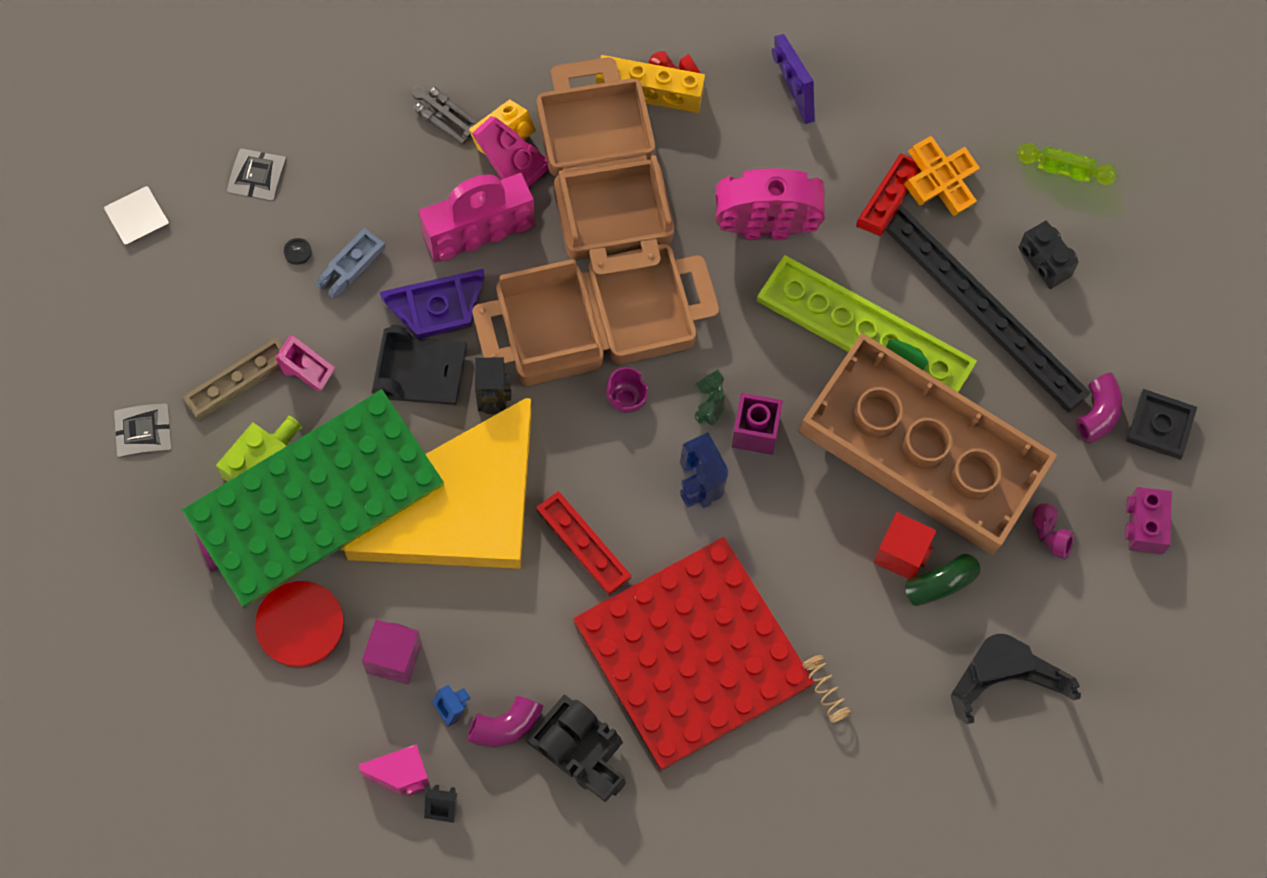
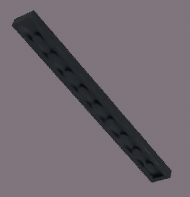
(987, 310)

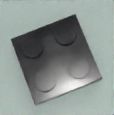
(1161, 424)

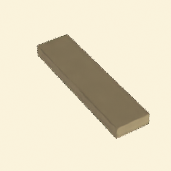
(234, 380)

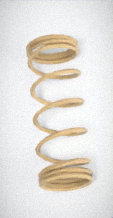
(811, 664)

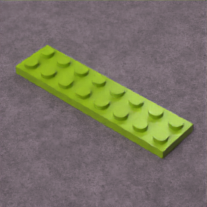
(843, 315)

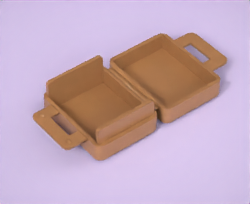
(604, 168)
(566, 318)

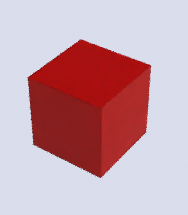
(905, 546)

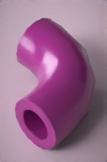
(1105, 411)
(505, 728)

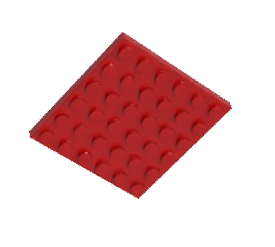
(693, 653)

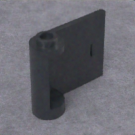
(417, 367)

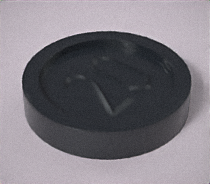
(297, 251)

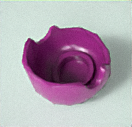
(626, 390)

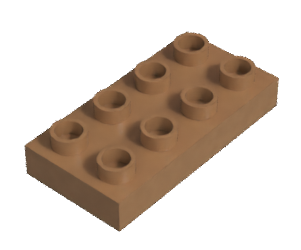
(927, 443)

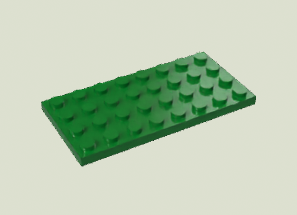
(312, 498)

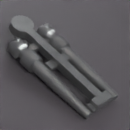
(419, 93)

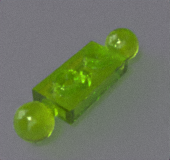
(1067, 163)

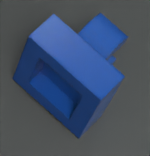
(450, 704)

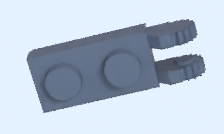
(351, 262)

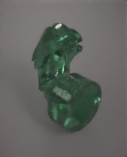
(713, 407)

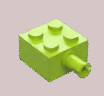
(255, 446)

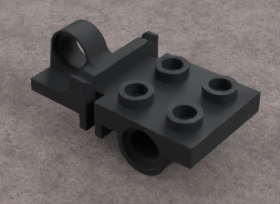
(579, 746)

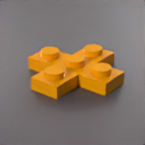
(942, 176)

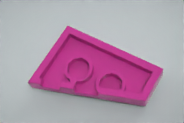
(509, 152)

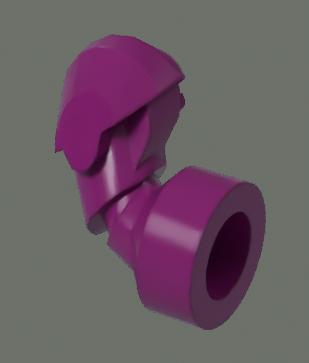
(1061, 542)

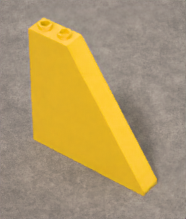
(475, 513)

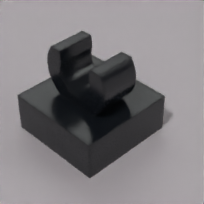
(440, 804)

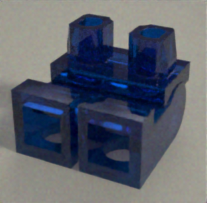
(708, 473)

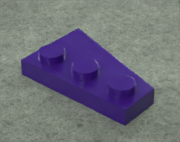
(796, 76)

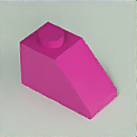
(398, 771)

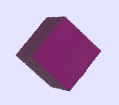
(757, 423)
(391, 651)

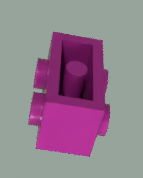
(1149, 520)

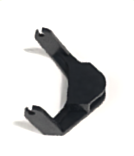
(1002, 660)

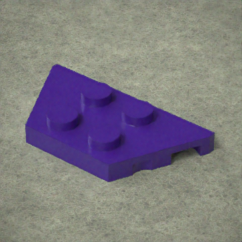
(436, 304)

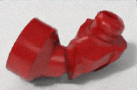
(662, 59)

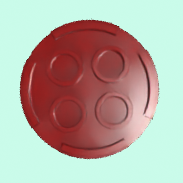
(299, 624)

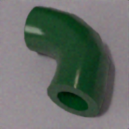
(943, 581)

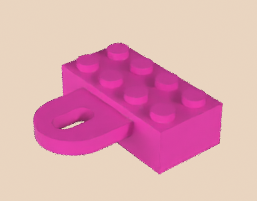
(477, 214)

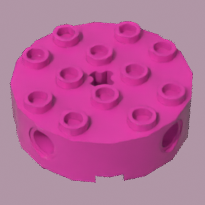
(770, 203)

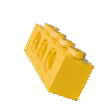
(662, 84)

